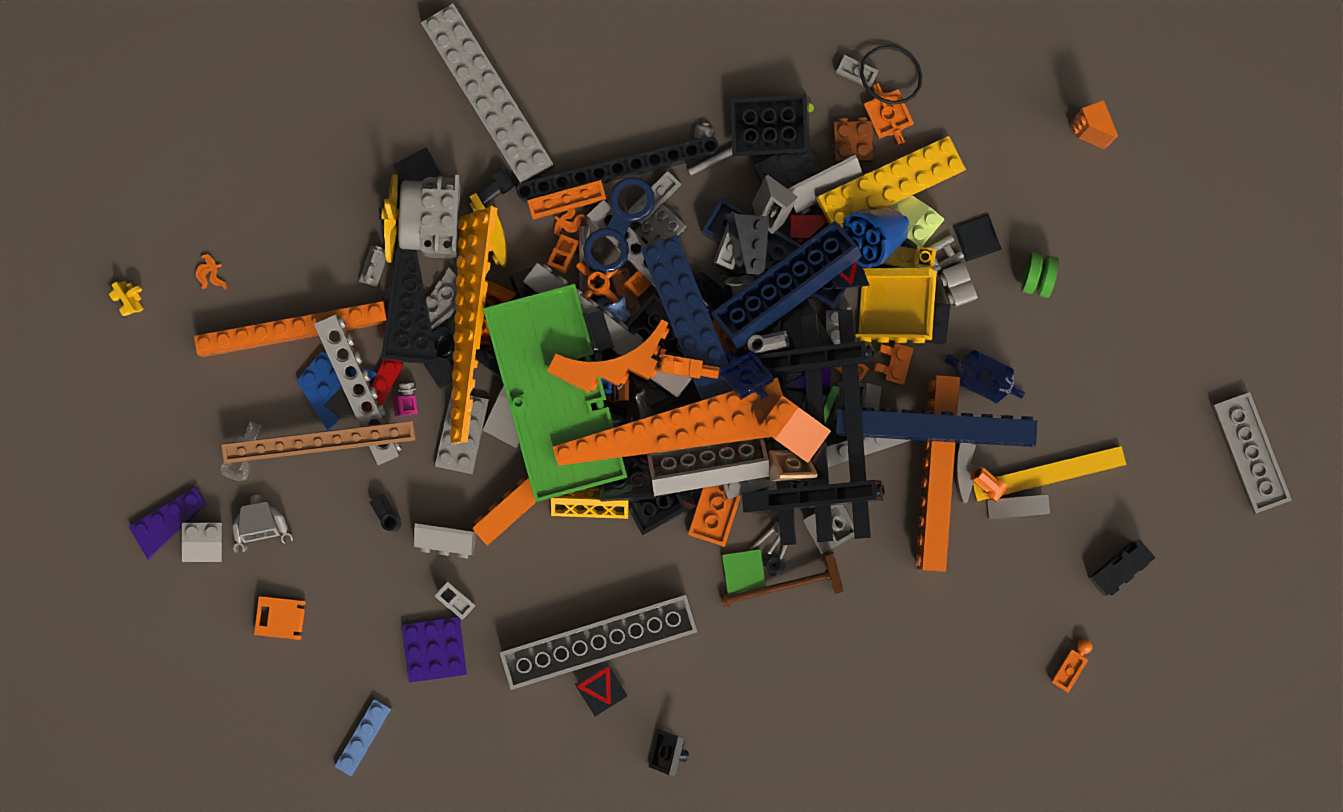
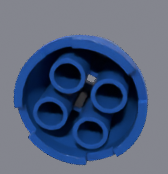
(876, 233)

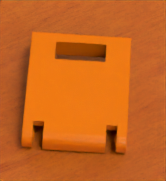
(282, 618)

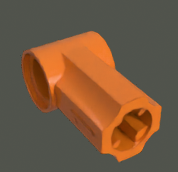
(992, 486)

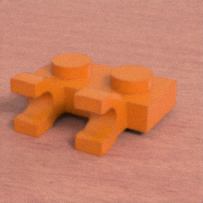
(898, 363)

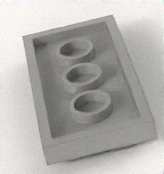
(462, 456)

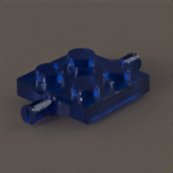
(746, 375)

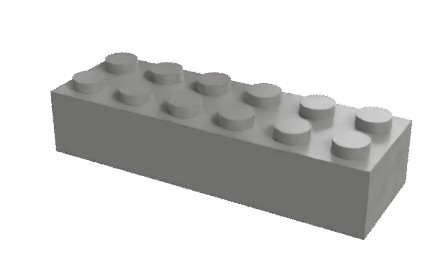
(707, 466)

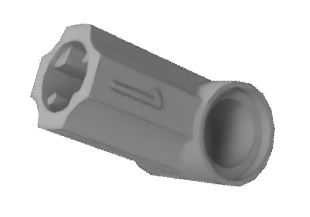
(770, 342)

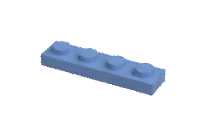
(363, 737)

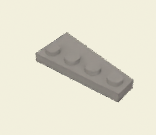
(442, 300)

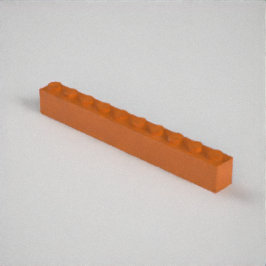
(286, 329)

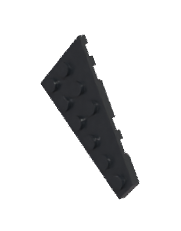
(408, 323)

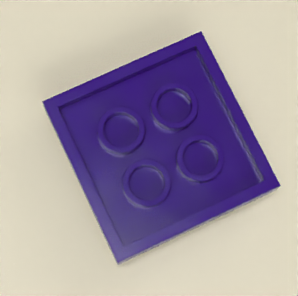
(434, 649)

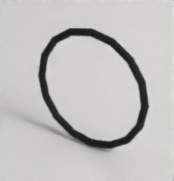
(875, 95)

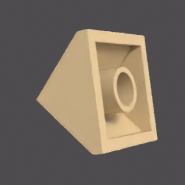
(788, 466)

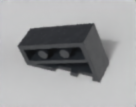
(749, 242)
(1122, 567)

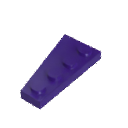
(159, 526)

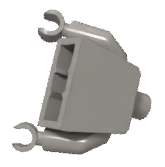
(257, 523)

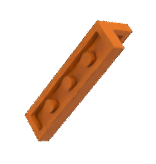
(566, 199)

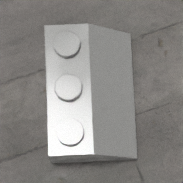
(444, 540)

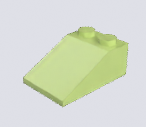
(922, 220)

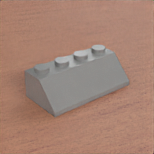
(823, 182)

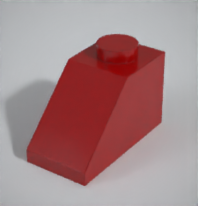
(805, 226)

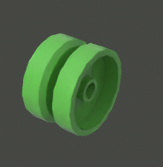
(1040, 275)

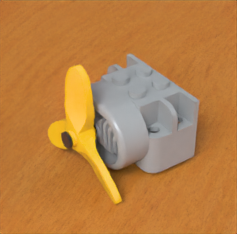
(425, 215)

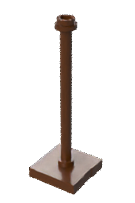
(830, 574)

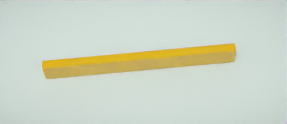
(1058, 471)

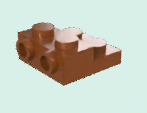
(853, 139)

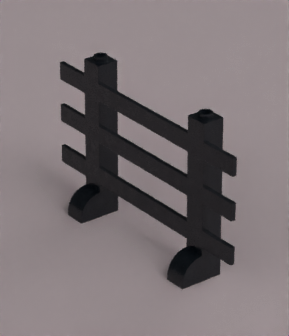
(822, 494)

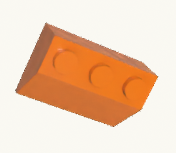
(1094, 125)

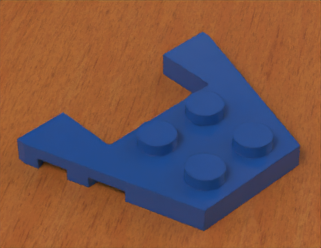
(321, 384)

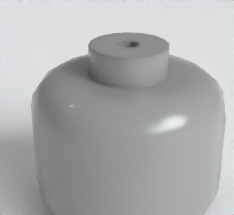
(703, 131)

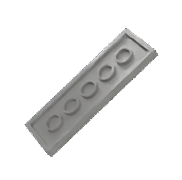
(1252, 453)

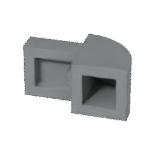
(454, 600)

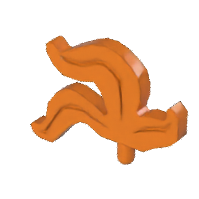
(569, 227)
(204, 269)

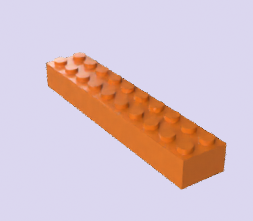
(937, 481)

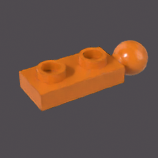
(1072, 666)

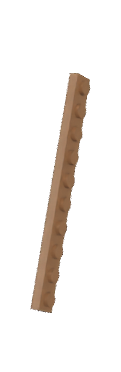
(318, 441)

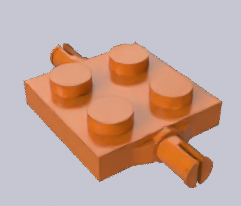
(888, 118)

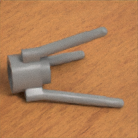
(774, 527)

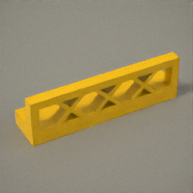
(589, 499)

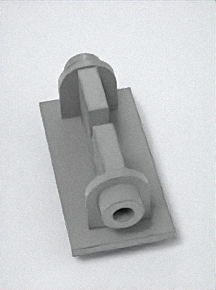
(373, 266)

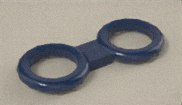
(619, 224)

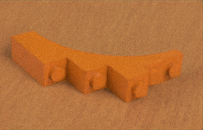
(639, 361)

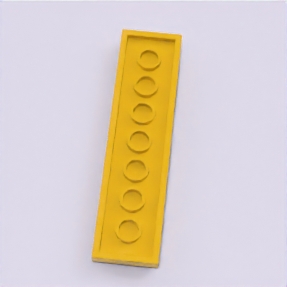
(893, 181)

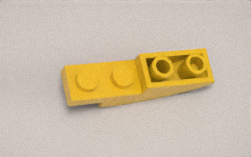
(497, 238)

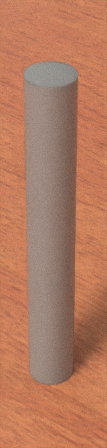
(710, 161)

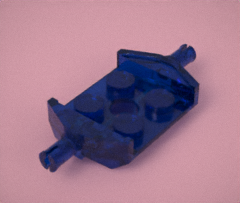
(970, 370)

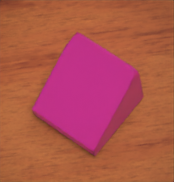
(405, 405)

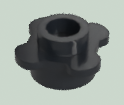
(769, 564)

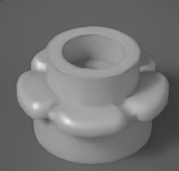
(407, 388)

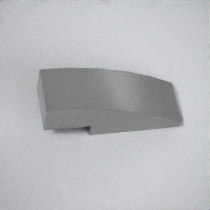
(963, 470)
(1018, 507)

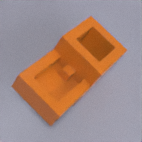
(562, 254)

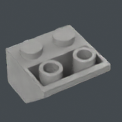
(774, 202)

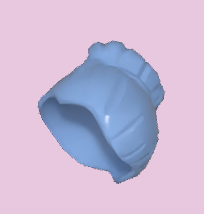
(617, 309)

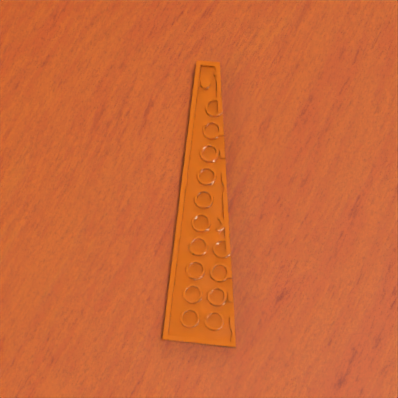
(694, 425)

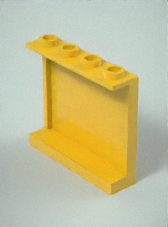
(897, 305)

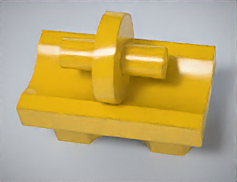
(128, 295)

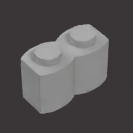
(958, 285)

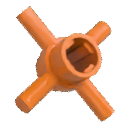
(604, 288)

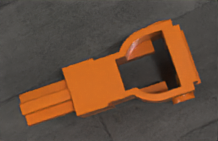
(686, 367)

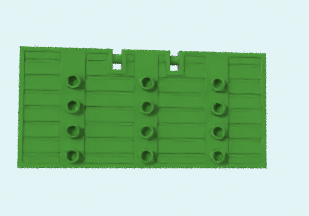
(543, 407)

